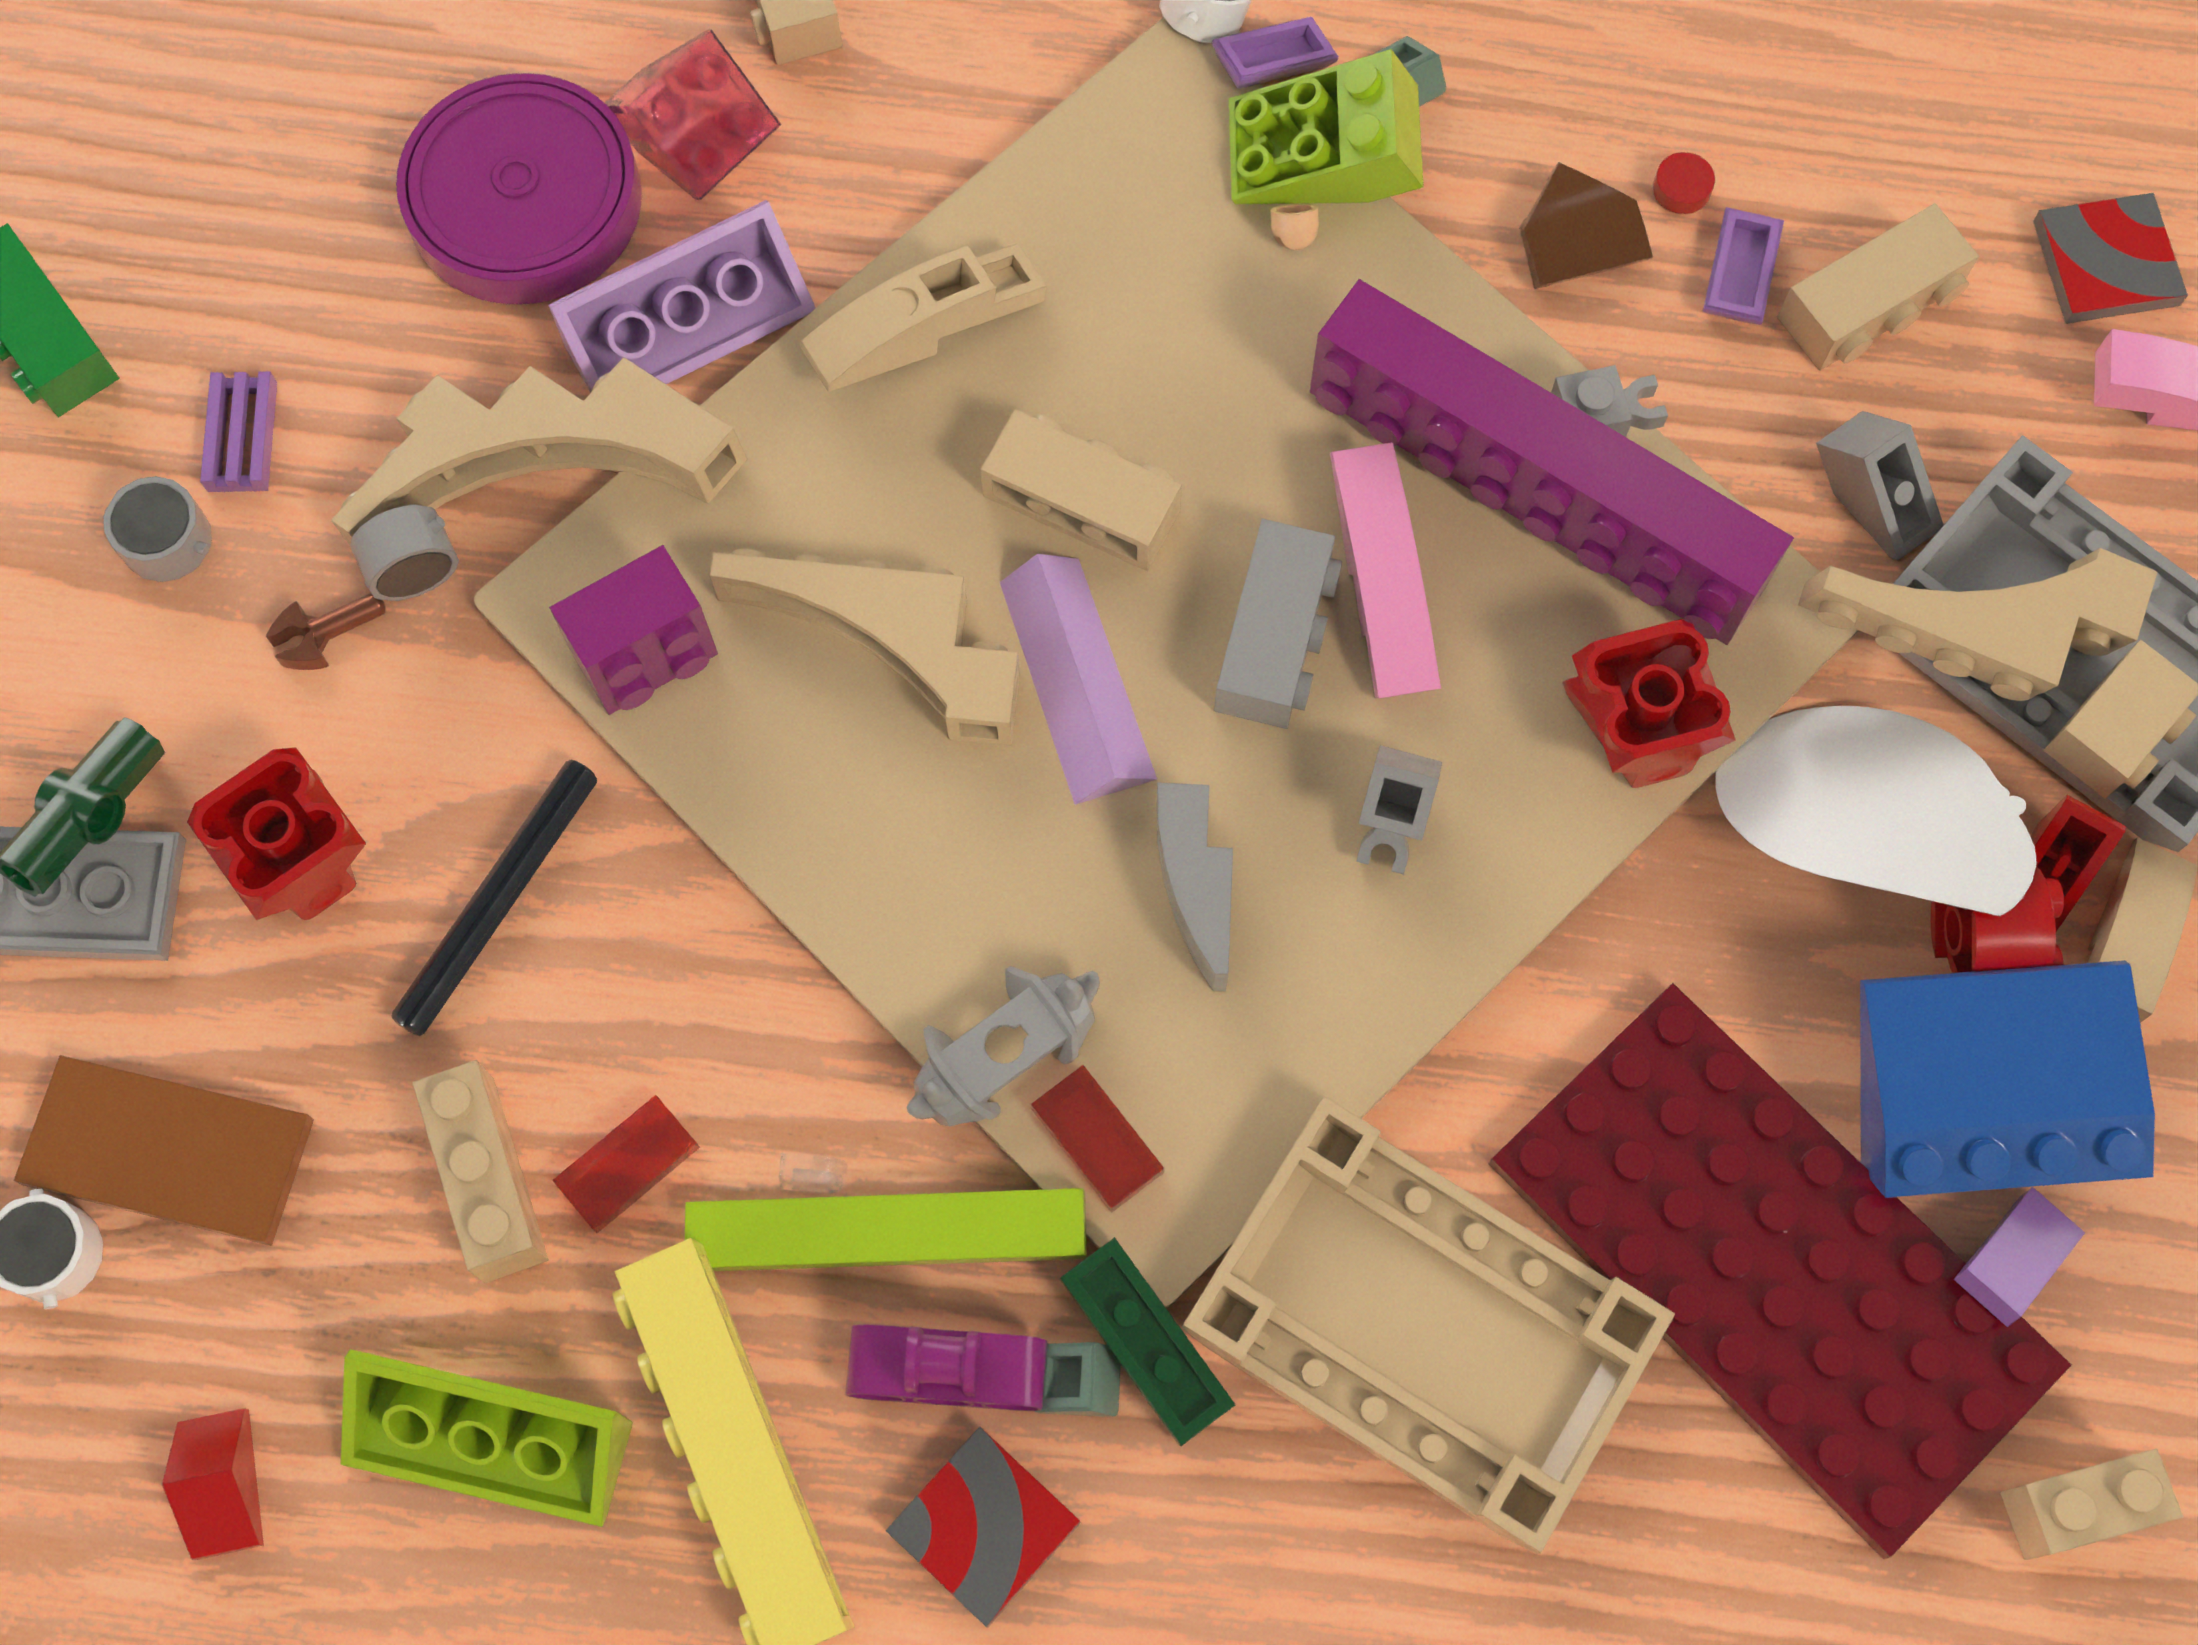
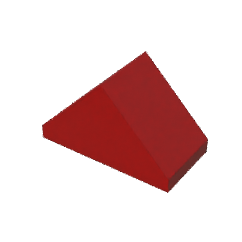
(2073, 847)
(214, 1484)

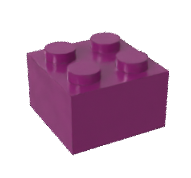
(636, 630)

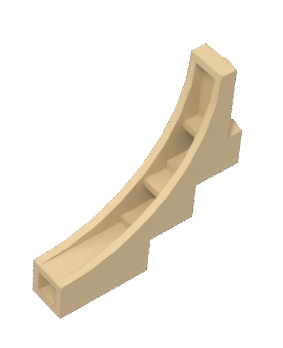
(537, 425)

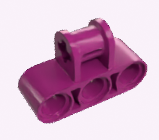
(946, 1367)

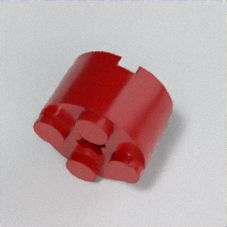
(2010, 941)

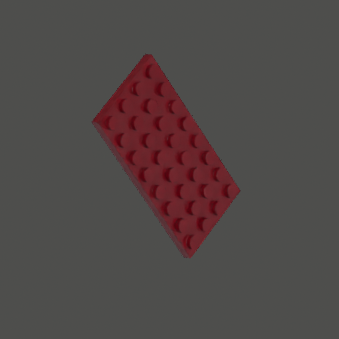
(1784, 1269)

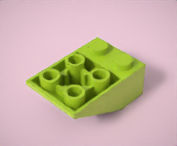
(1328, 136)

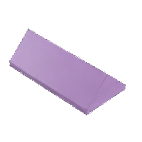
(687, 301)
(1076, 678)

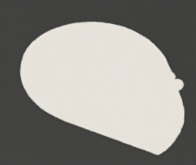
(1880, 807)

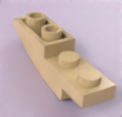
(911, 311)

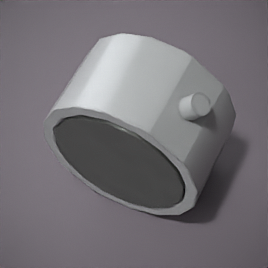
(157, 529)
(404, 552)

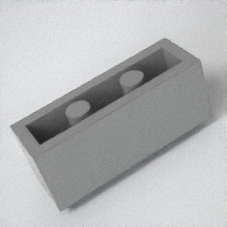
(1277, 624)

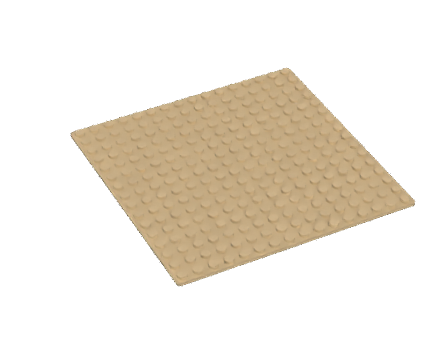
(948, 860)

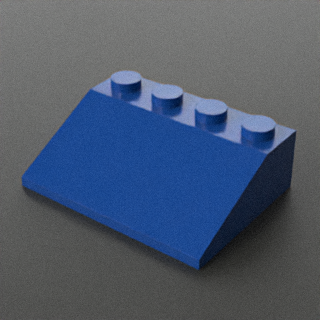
(2004, 1080)

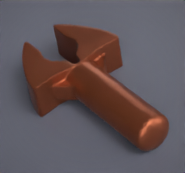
(318, 630)

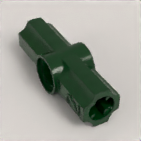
(79, 806)

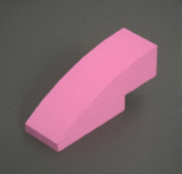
(2149, 377)

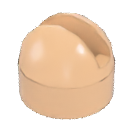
(1295, 225)

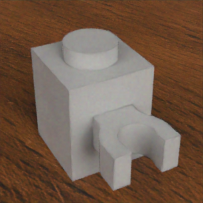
(1604, 399)
(1398, 802)

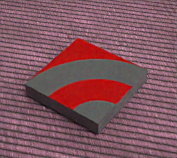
(2110, 258)
(983, 1526)

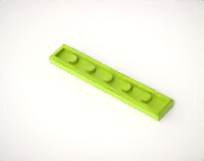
(890, 1229)

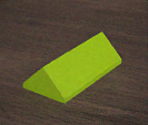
(481, 1438)

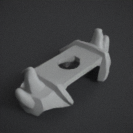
(962, 1075)

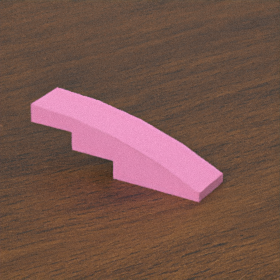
(1385, 570)

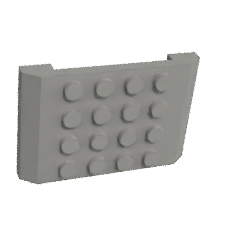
(2029, 528)

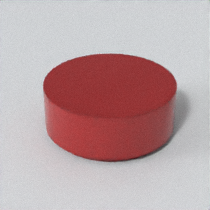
(1683, 183)

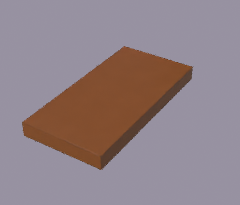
(164, 1150)

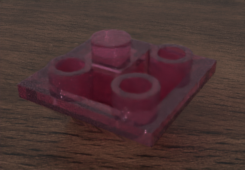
(693, 114)

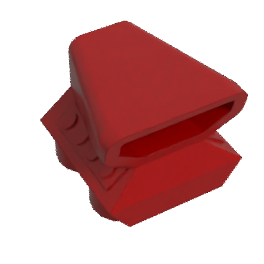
(1651, 701)
(279, 836)

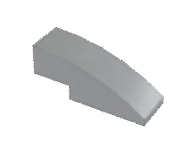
(1196, 877)

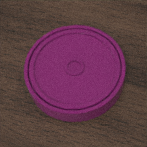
(519, 188)

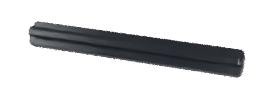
(494, 898)

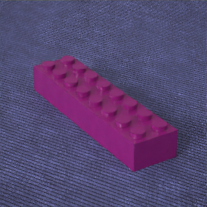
(1545, 463)

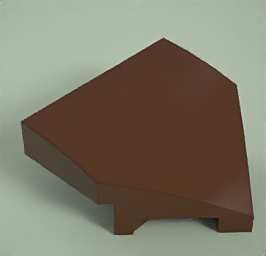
(1581, 229)

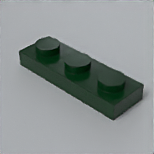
(1147, 1342)

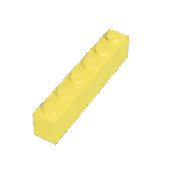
(731, 1449)

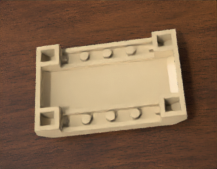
(1428, 1327)

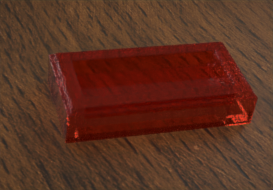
(1097, 1138)
(626, 1164)

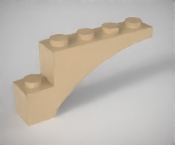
(898, 616)
(1999, 636)

